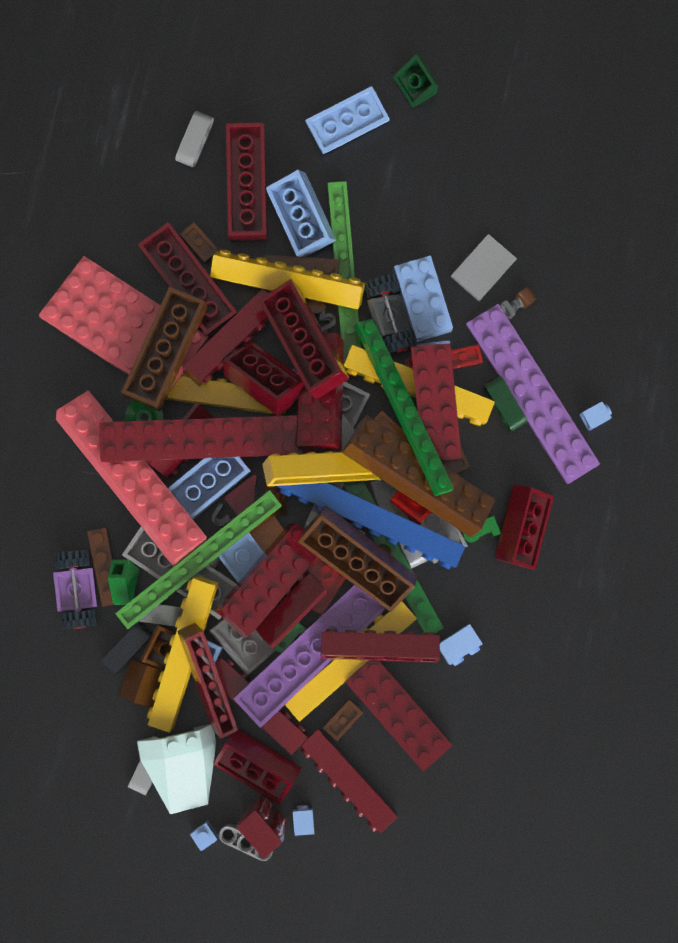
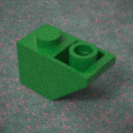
(122, 581)

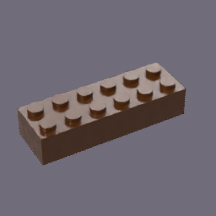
(164, 349)
(358, 558)

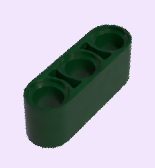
(505, 403)

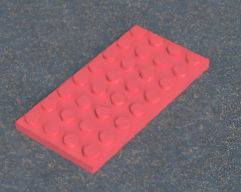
(107, 316)

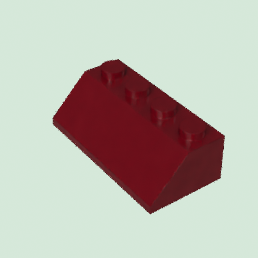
(263, 377)
(170, 468)
(524, 527)
(291, 609)
(257, 766)

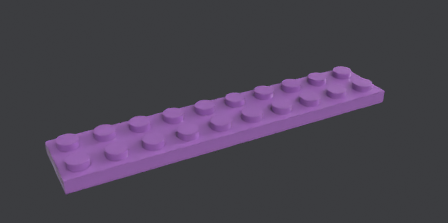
(533, 394)
(302, 658)

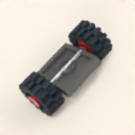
(390, 313)

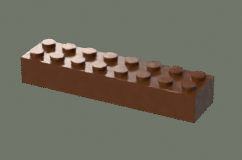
(395, 463)

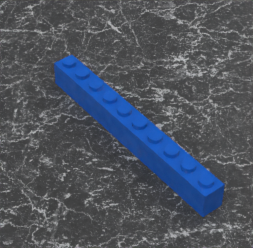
(379, 522)

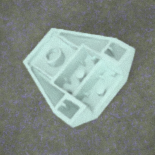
(181, 767)

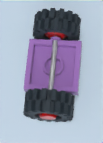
(74, 589)

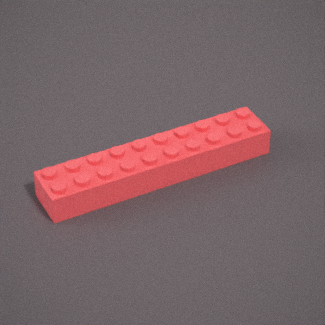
(133, 483)

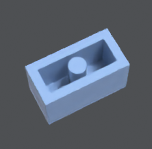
(460, 644)

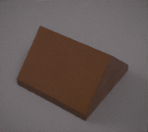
(158, 647)
(140, 683)

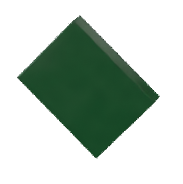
(416, 81)

